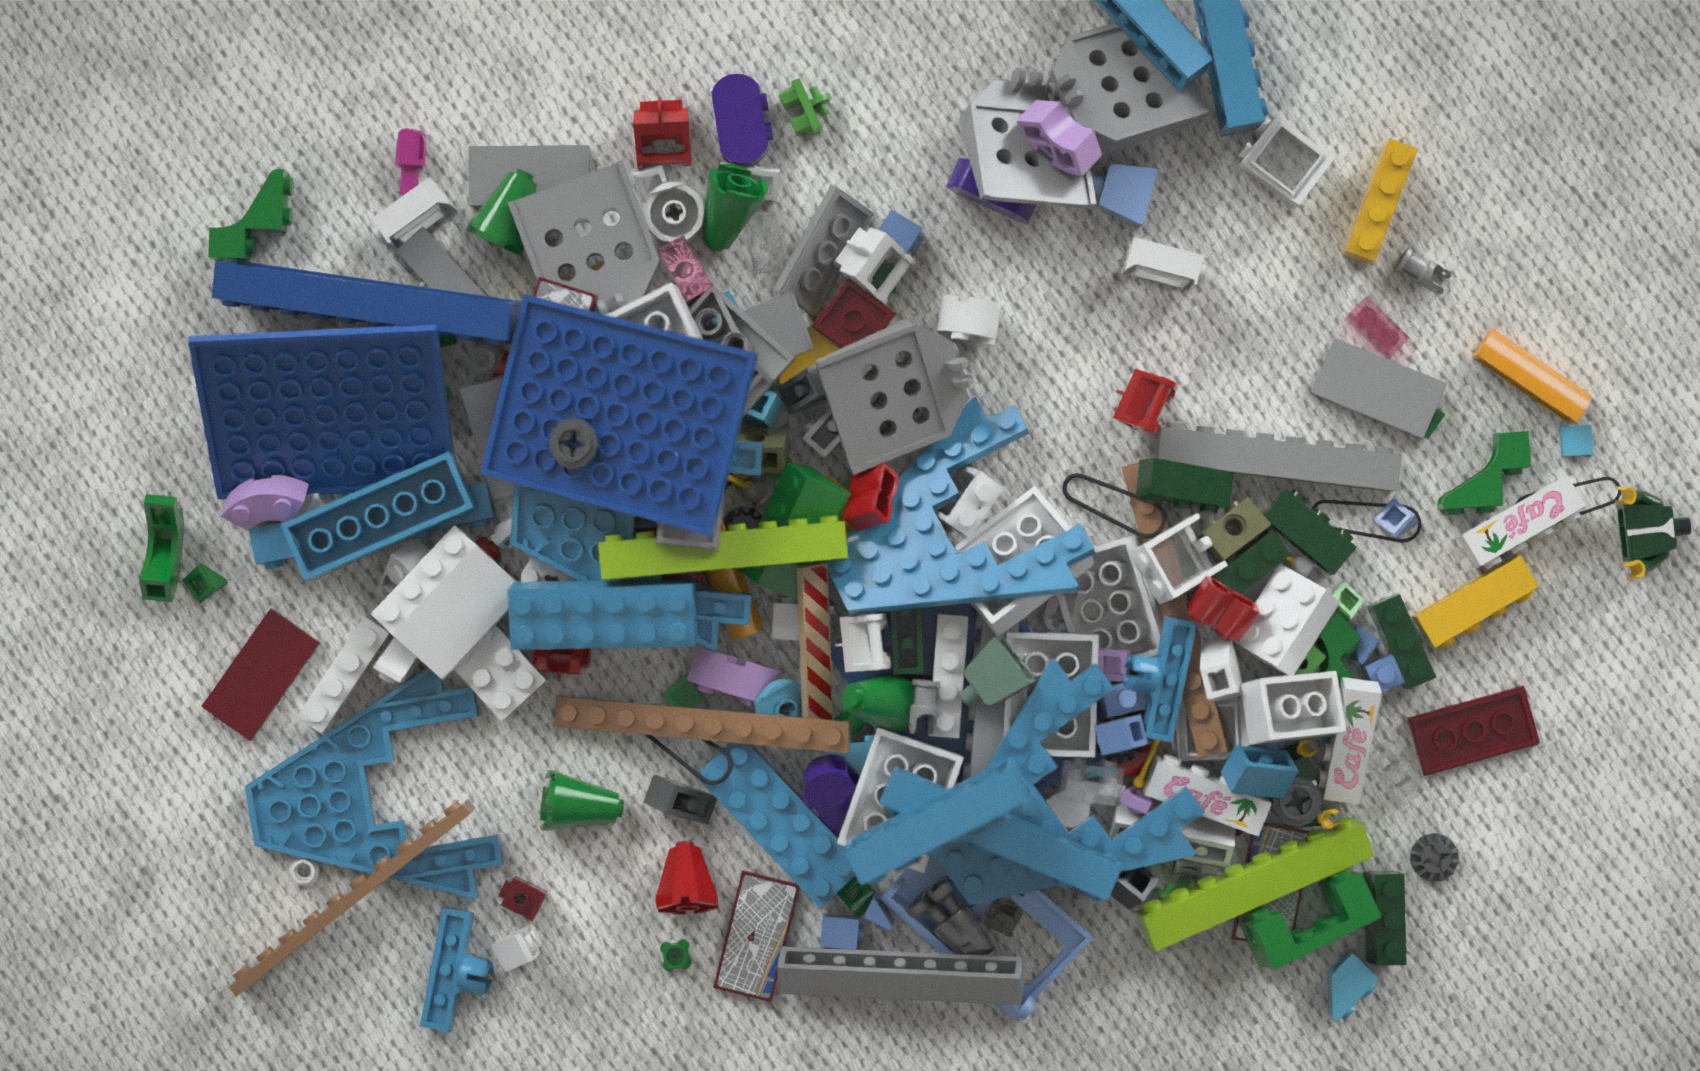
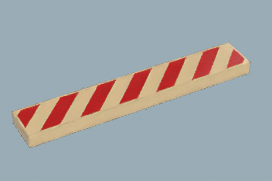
(815, 640)

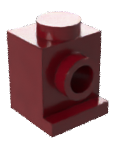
(534, 897)

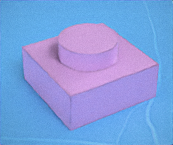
(1112, 663)
(1138, 801)

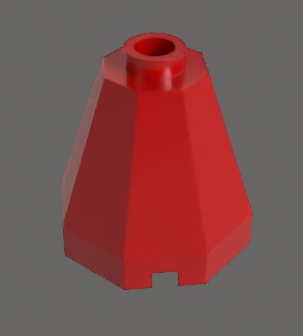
(686, 882)

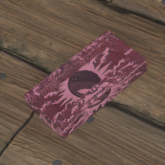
(685, 267)

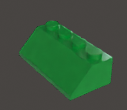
(798, 495)

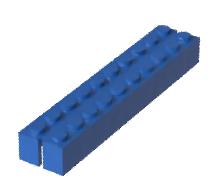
(364, 300)

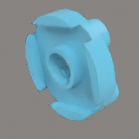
(776, 694)

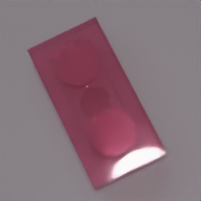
(1377, 328)

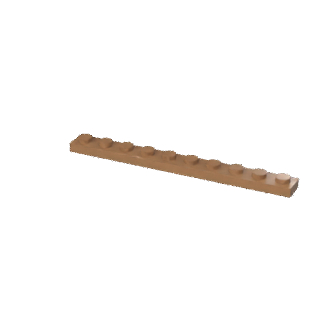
(1201, 713)
(703, 724)
(360, 888)

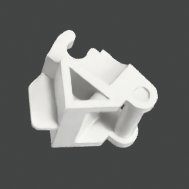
(865, 255)
(863, 642)

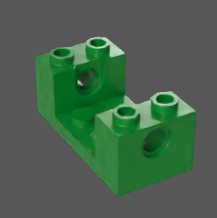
(1350, 907)

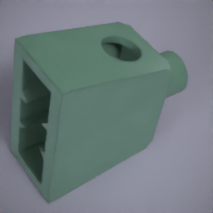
(995, 674)

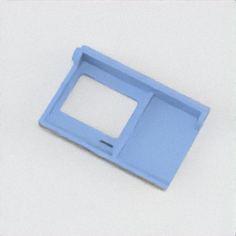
(1035, 903)

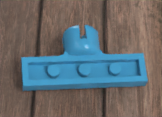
(1163, 677)
(453, 970)

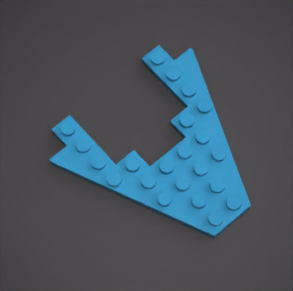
(568, 534)
(911, 557)
(322, 800)
(1144, 843)

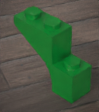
(266, 214)
(1484, 489)
(1335, 641)

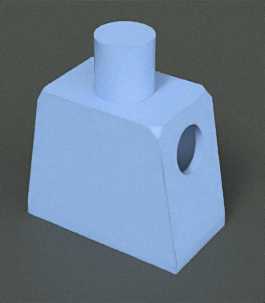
(1125, 191)
(1120, 702)

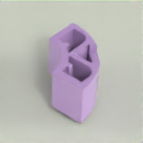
(1060, 137)
(264, 500)
(729, 674)

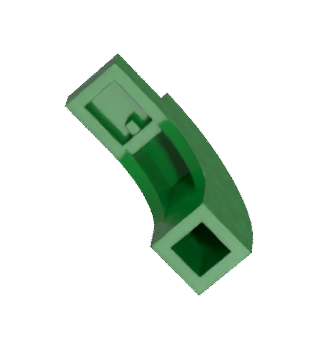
(164, 548)

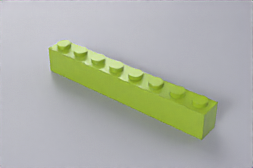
(736, 549)
(1254, 883)

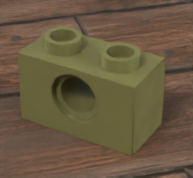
(774, 446)
(1246, 518)

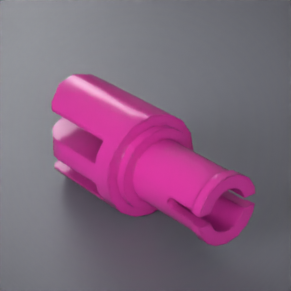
(410, 157)

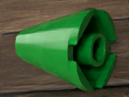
(730, 204)
(495, 220)
(881, 701)
(577, 803)

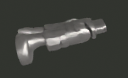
(960, 929)

